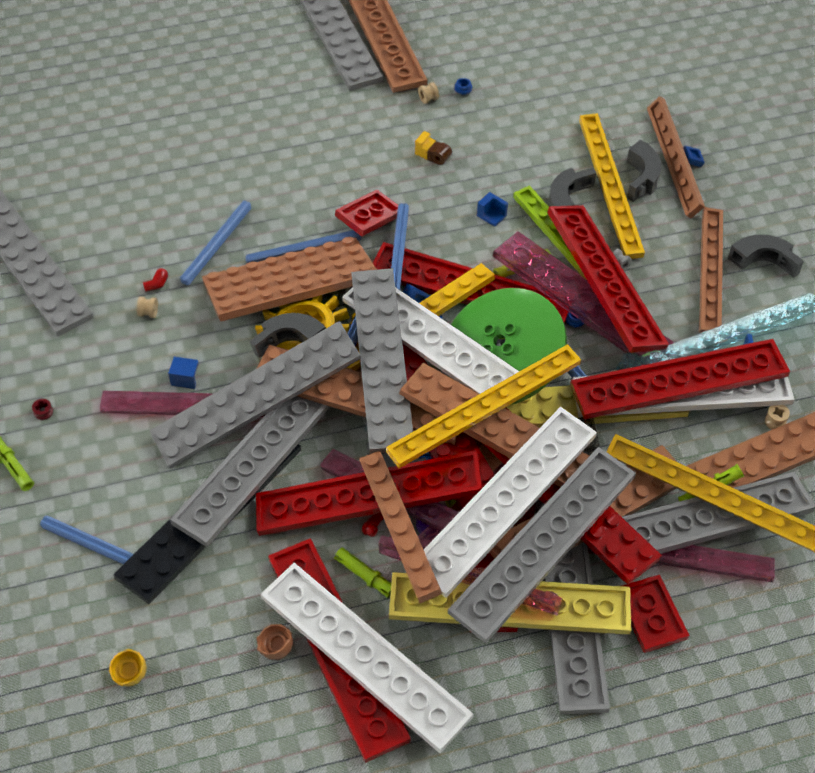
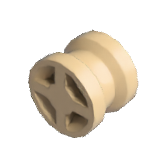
(428, 92)
(147, 307)
(776, 416)

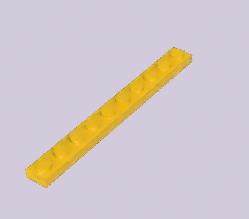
(611, 186)
(452, 294)
(482, 406)
(713, 492)

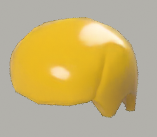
(127, 668)

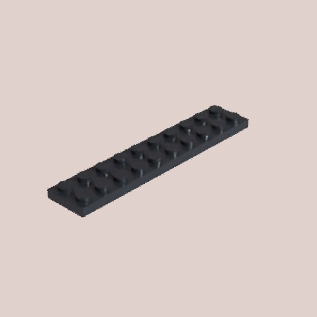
(169, 554)

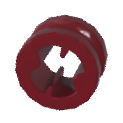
(44, 415)

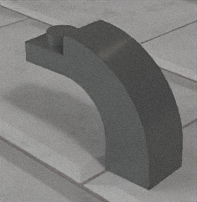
(648, 163)
(568, 183)
(765, 248)
(285, 328)

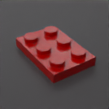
(368, 212)
(655, 615)

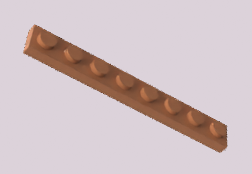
(675, 157)
(711, 269)
(400, 527)

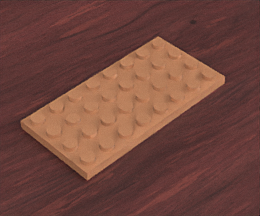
(285, 278)

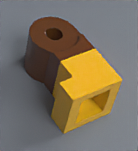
(432, 149)

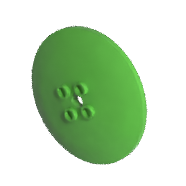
(521, 317)

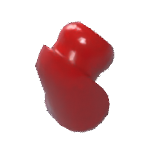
(158, 280)
(370, 526)

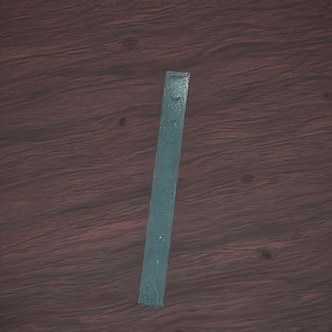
(735, 330)

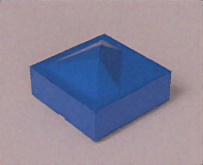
(694, 156)

